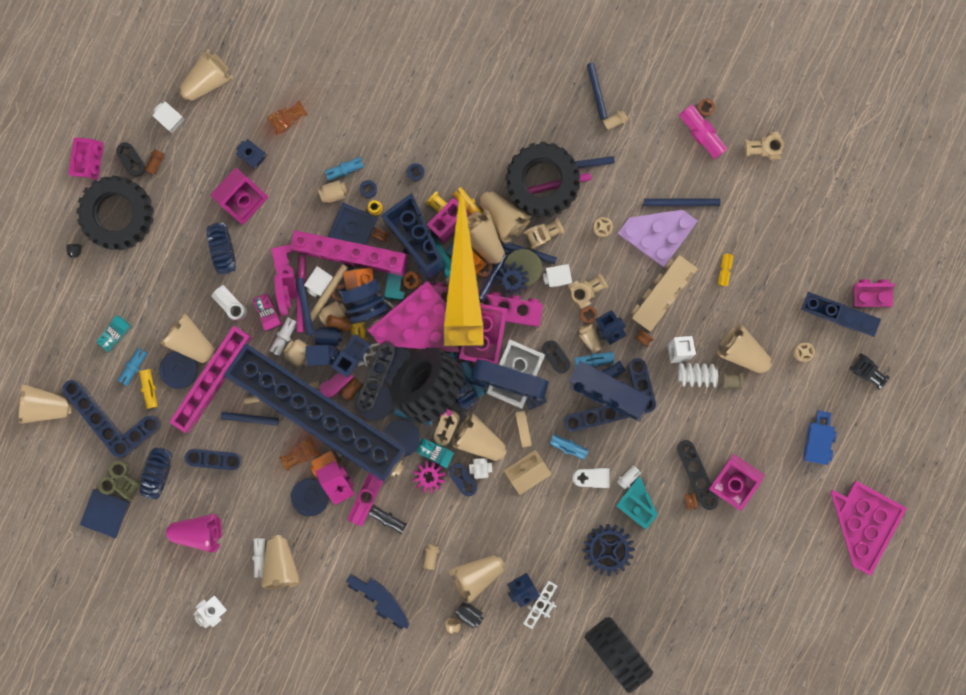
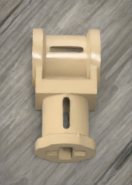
(543, 234)

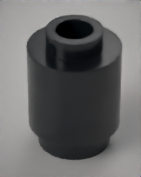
(469, 615)

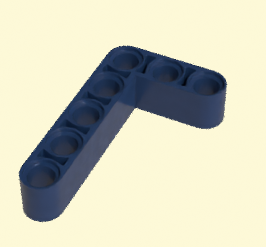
(599, 411)
(106, 422)

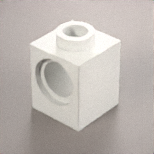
(168, 116)
(557, 276)
(318, 282)
(681, 349)

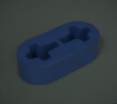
(458, 481)

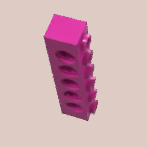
(349, 253)
(534, 308)
(209, 381)

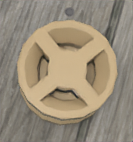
(605, 225)
(806, 350)

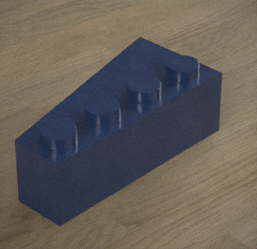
(412, 232)
(609, 391)

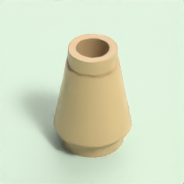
(590, 337)

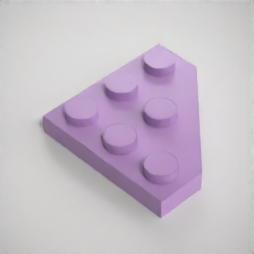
(658, 233)

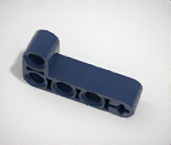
(508, 379)

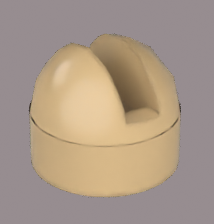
(453, 625)

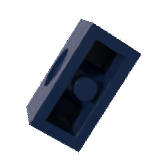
(321, 355)

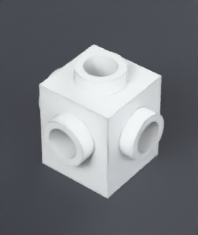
(209, 612)

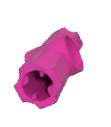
(703, 131)
(360, 508)

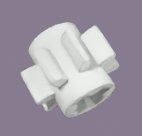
(480, 468)

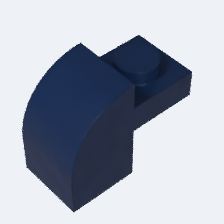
(351, 356)

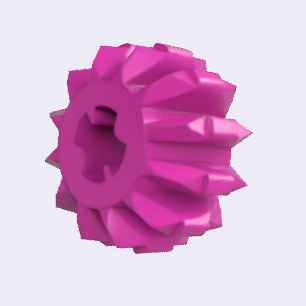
(423, 479)

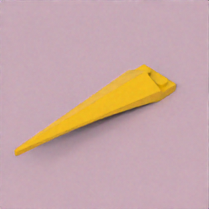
(463, 311)

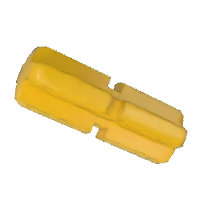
(726, 266)

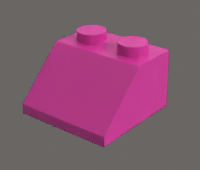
(239, 196)
(737, 482)

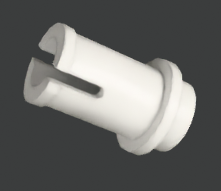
(628, 477)

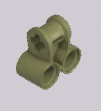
(121, 483)

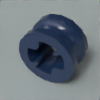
(410, 174)
(371, 194)

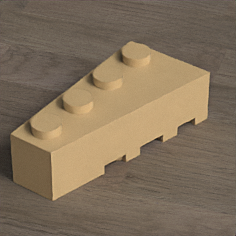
(663, 293)

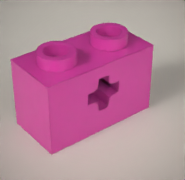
(444, 223)
(335, 482)

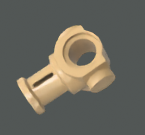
(763, 146)
(588, 290)

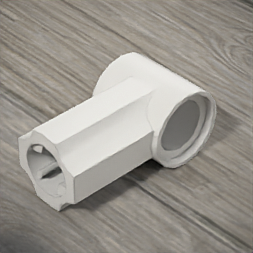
(229, 302)

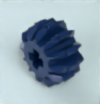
(518, 275)
(467, 396)

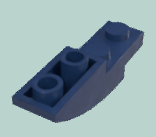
(840, 314)
(387, 603)

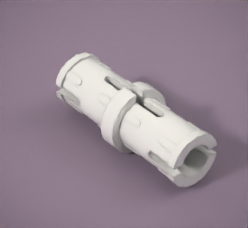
(283, 336)
(259, 556)

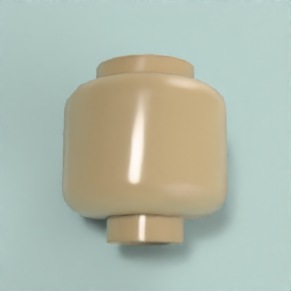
(295, 353)

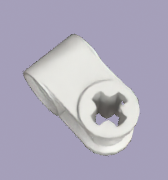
(594, 477)

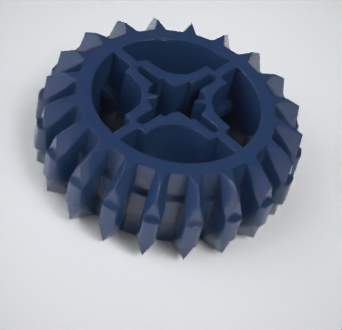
(221, 248)
(155, 473)
(616, 543)

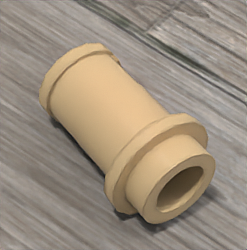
(615, 120)
(430, 557)

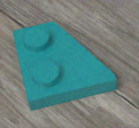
(638, 504)

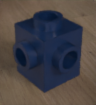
(610, 327)
(522, 590)

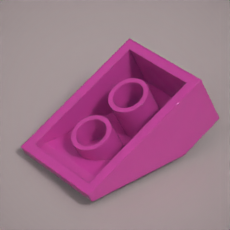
(493, 328)

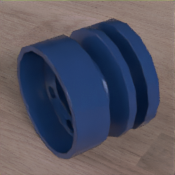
(364, 302)

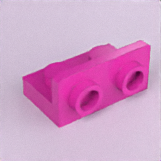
(86, 158)
(285, 290)
(873, 294)

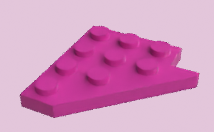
(415, 321)
(866, 524)

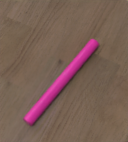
(555, 184)
(301, 274)

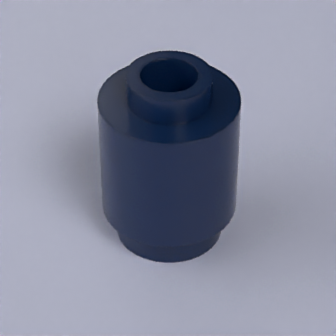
(327, 336)

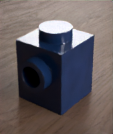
(251, 153)

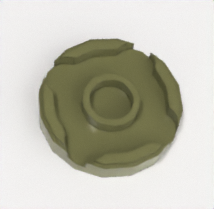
(530, 262)

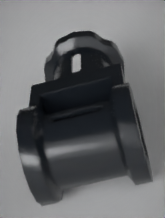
(868, 370)

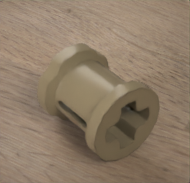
(732, 381)

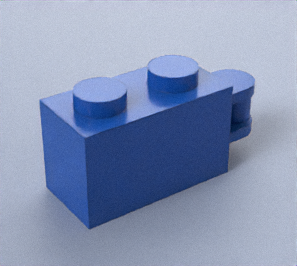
(819, 440)

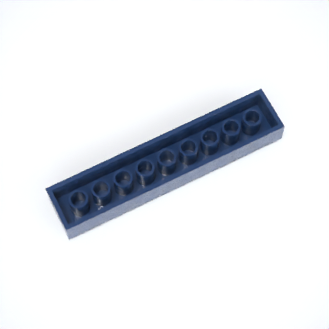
(315, 413)

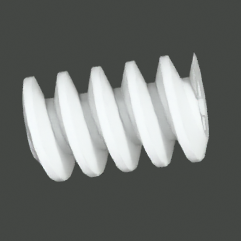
(698, 374)

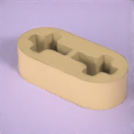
(450, 429)
(523, 429)

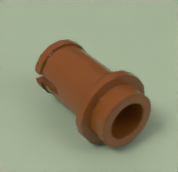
(154, 161)
(339, 323)
(350, 390)

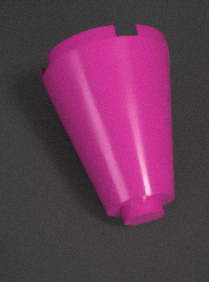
(197, 532)

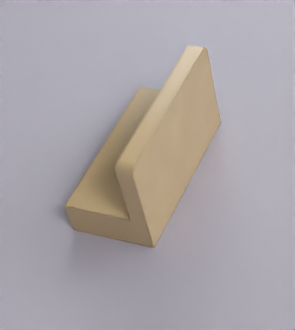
(527, 472)

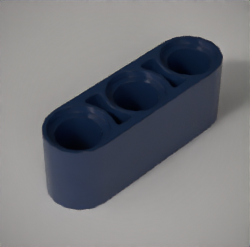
(205, 463)

